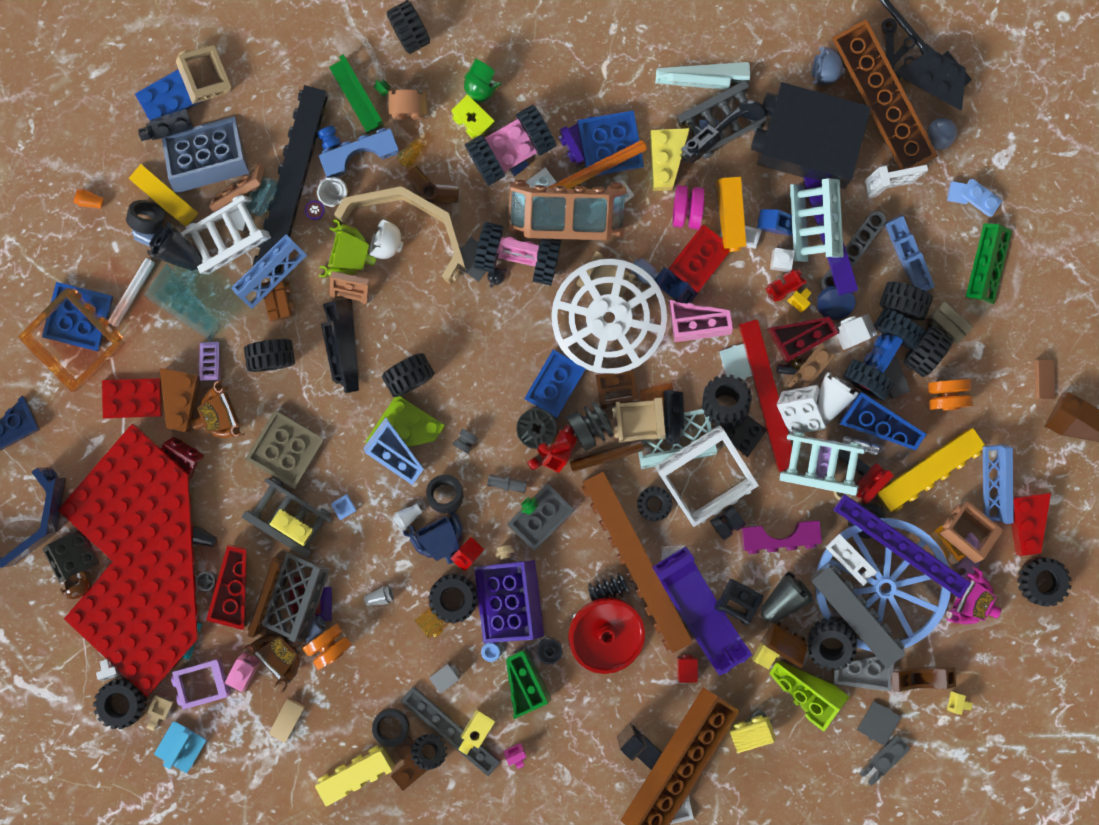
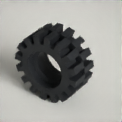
(666, 504)
(418, 757)

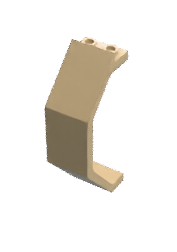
(400, 193)

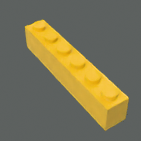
(930, 469)

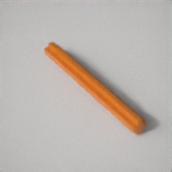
(602, 165)

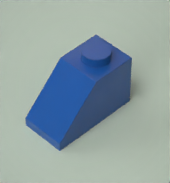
(775, 222)

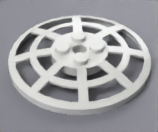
(609, 303)

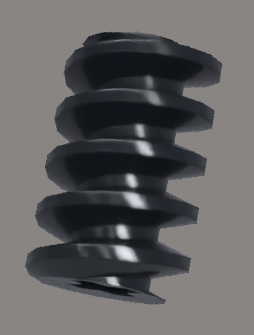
(608, 588)

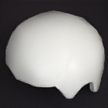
(332, 191)

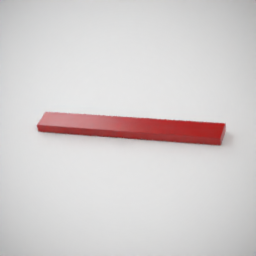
(766, 393)

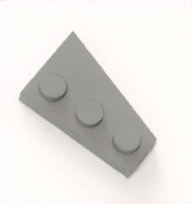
(865, 674)

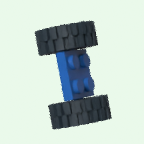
(894, 331)

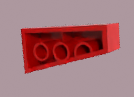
(229, 596)

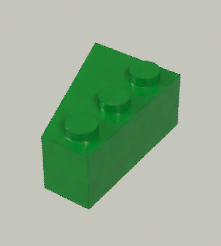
(526, 684)

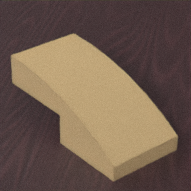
(286, 720)

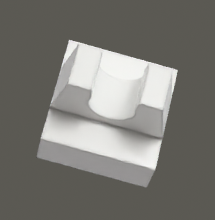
(107, 671)

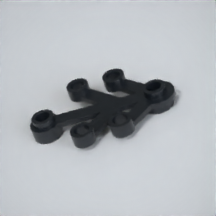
(894, 58)

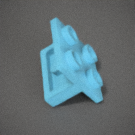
(179, 747)

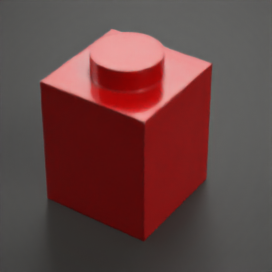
(467, 554)
(687, 669)

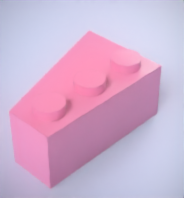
(698, 322)

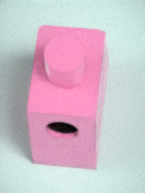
(242, 672)

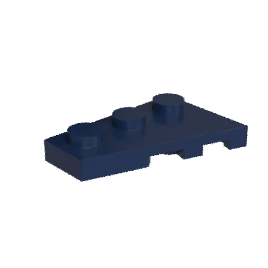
(17, 424)

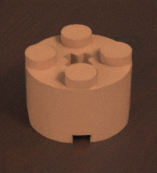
(407, 104)

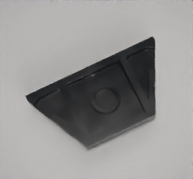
(937, 77)

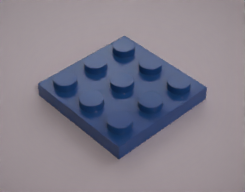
(607, 135)
(70, 325)

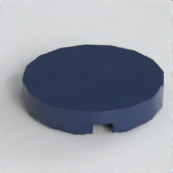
(833, 305)

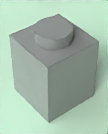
(445, 677)

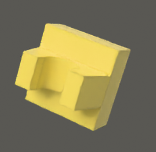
(958, 703)

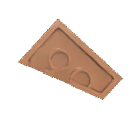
(244, 185)

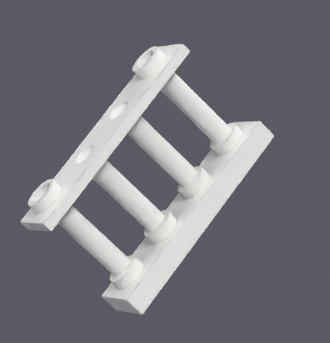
(240, 245)

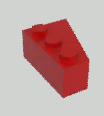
(1029, 522)

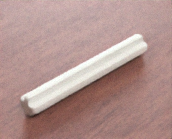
(131, 292)

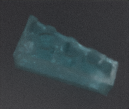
(179, 301)

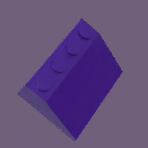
(509, 601)

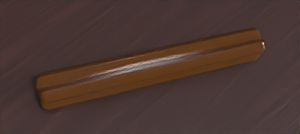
(607, 455)

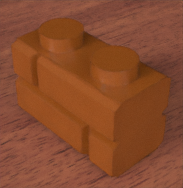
(278, 302)

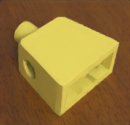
(479, 723)

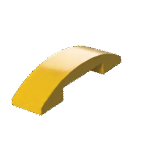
(163, 195)

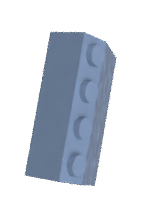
(205, 155)

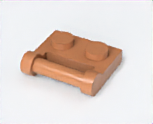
(349, 287)

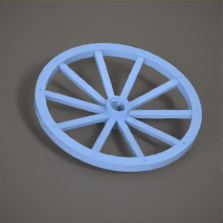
(939, 610)

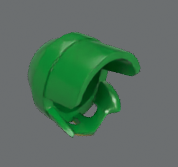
(477, 81)

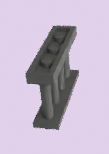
(721, 100)
(254, 516)

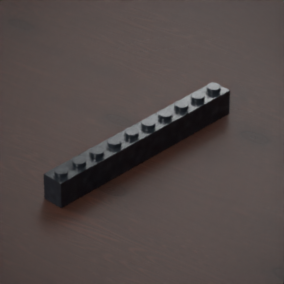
(294, 167)

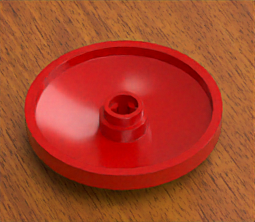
(606, 635)

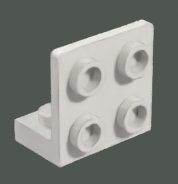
(800, 409)

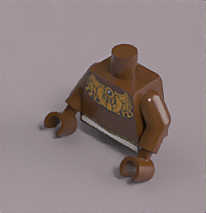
(278, 656)

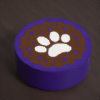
(315, 210)

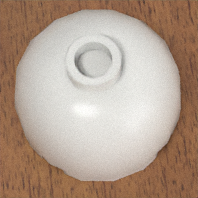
(385, 241)

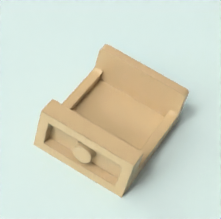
(605, 271)
(639, 421)

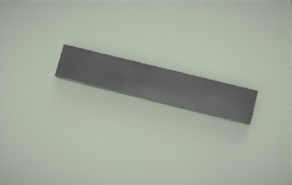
(448, 729)

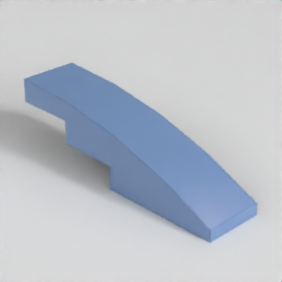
(909, 254)

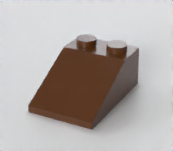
(785, 644)

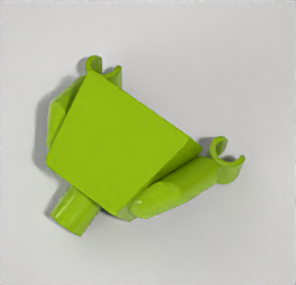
(348, 251)

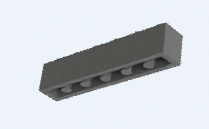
(858, 615)

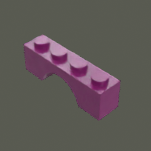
(805, 533)

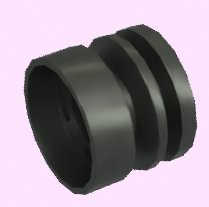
(526, 422)
(590, 425)

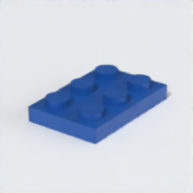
(165, 96)
(554, 383)

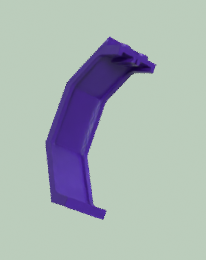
(697, 608)

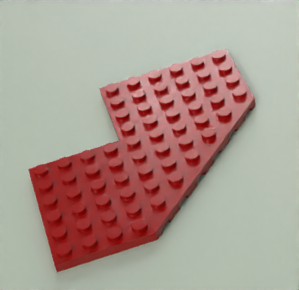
(145, 601)

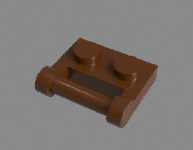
(615, 382)

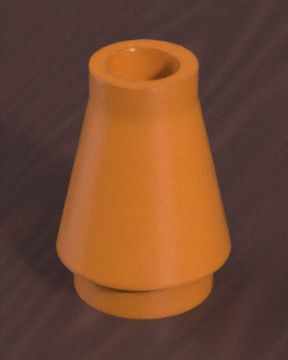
(87, 199)

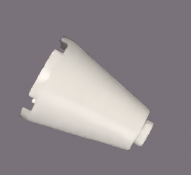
(834, 397)

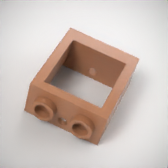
(981, 521)

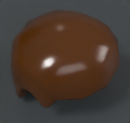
(76, 586)

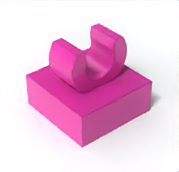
(515, 755)

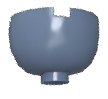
(827, 67)

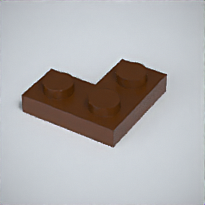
(408, 772)

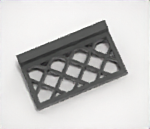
(307, 603)

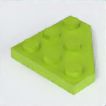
(410, 423)

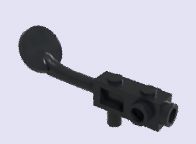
(709, 136)

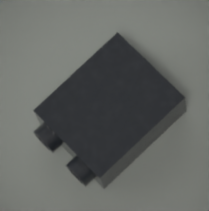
(811, 134)

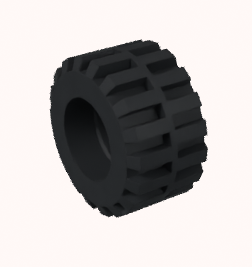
(408, 27)
(906, 300)
(929, 351)
(269, 355)
(408, 375)
(730, 387)
(1058, 589)
(443, 612)
(832, 657)
(107, 713)

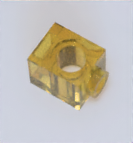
(430, 623)

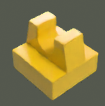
(799, 300)

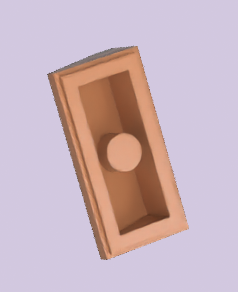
(1044, 379)

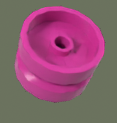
(691, 207)

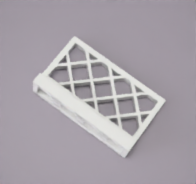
(882, 179)

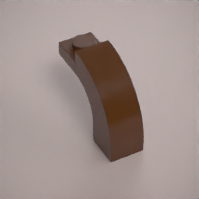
(923, 677)

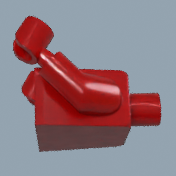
(558, 453)

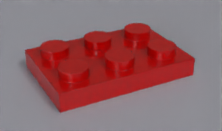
(699, 258)
(131, 398)

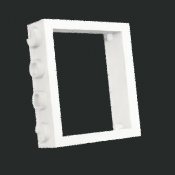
(691, 451)

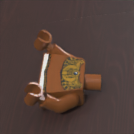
(217, 414)

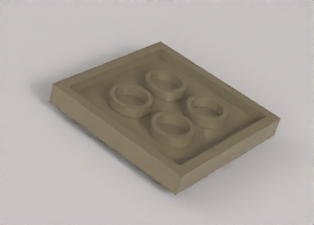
(285, 449)

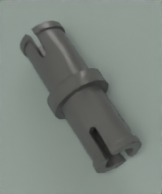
(507, 483)

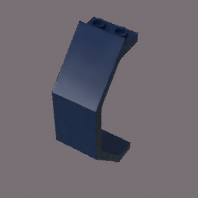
(50, 518)

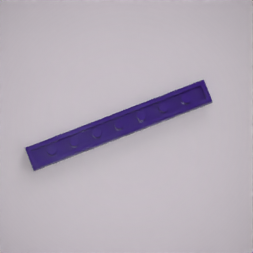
(839, 267)
(902, 546)

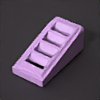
(202, 369)

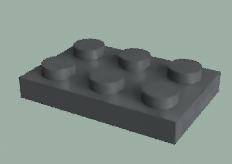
(544, 520)

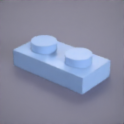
(981, 197)

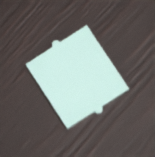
(736, 362)

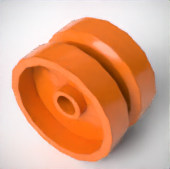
(950, 394)
(327, 647)

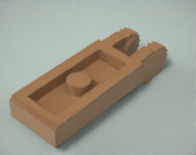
(813, 366)

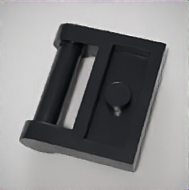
(741, 595)

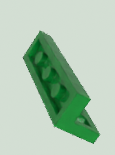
(356, 95)
(986, 262)

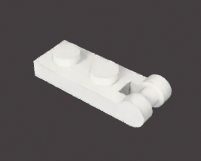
(850, 559)

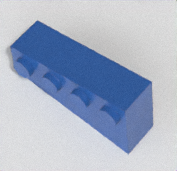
(874, 419)

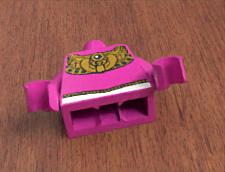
(976, 601)

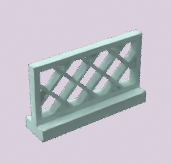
(654, 459)

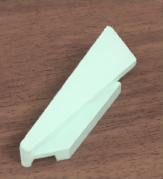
(704, 76)

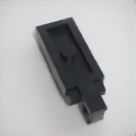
(166, 126)
(673, 416)

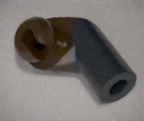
(792, 368)

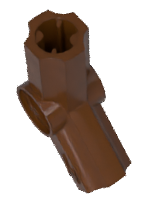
(421, 182)

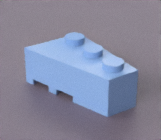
(392, 452)

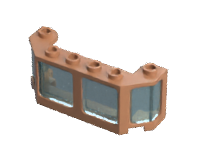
(566, 212)

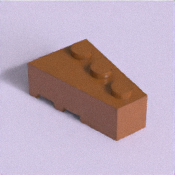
(179, 398)

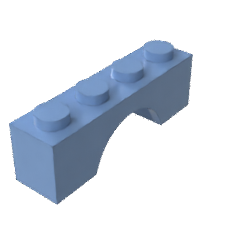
(336, 160)

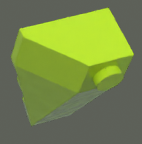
(815, 696)

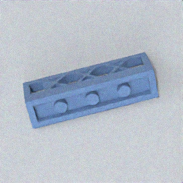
(263, 268)
(1004, 480)

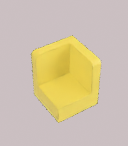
(765, 656)

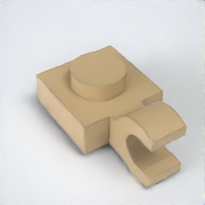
(159, 710)

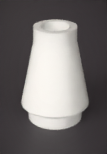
(406, 516)

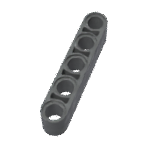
(858, 243)

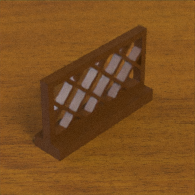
(255, 626)

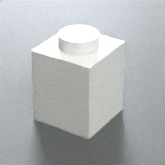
(782, 260)

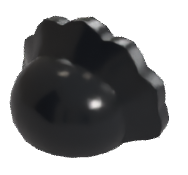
(496, 277)

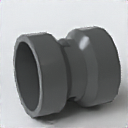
(465, 441)
(203, 580)

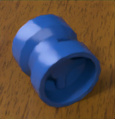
(329, 138)

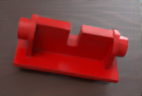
(793, 281)

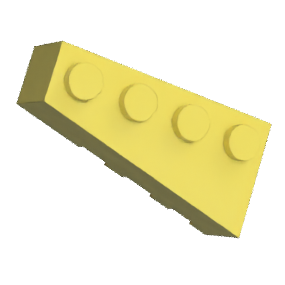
(354, 775)

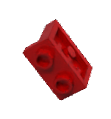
(872, 483)

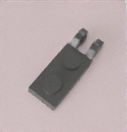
(885, 759)

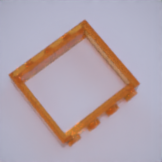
(50, 361)

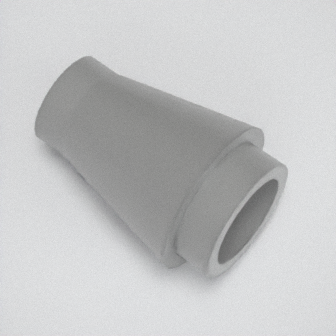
(380, 596)

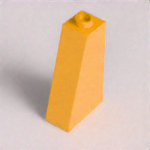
(731, 212)

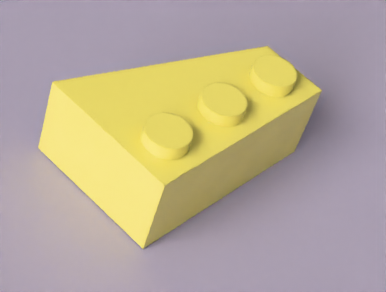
(666, 156)

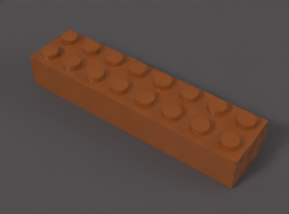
(884, 95)
(682, 761)

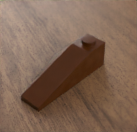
(1074, 418)

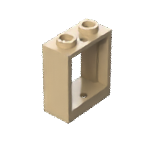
(209, 92)

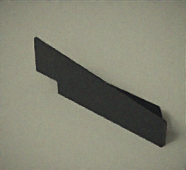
(340, 343)

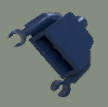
(438, 538)

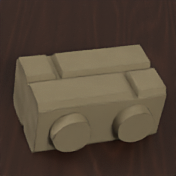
(950, 322)

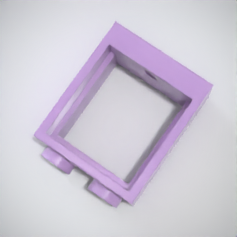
(219, 677)

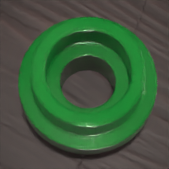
(382, 87)
(529, 505)

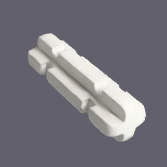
(871, 448)

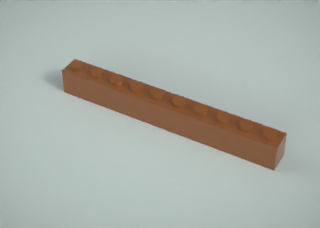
(639, 566)

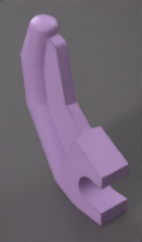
(967, 563)

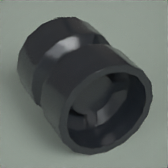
(727, 522)
(549, 650)

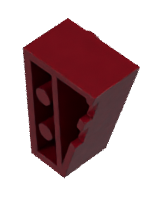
(801, 336)

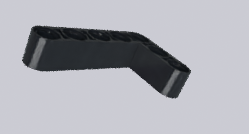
(635, 745)

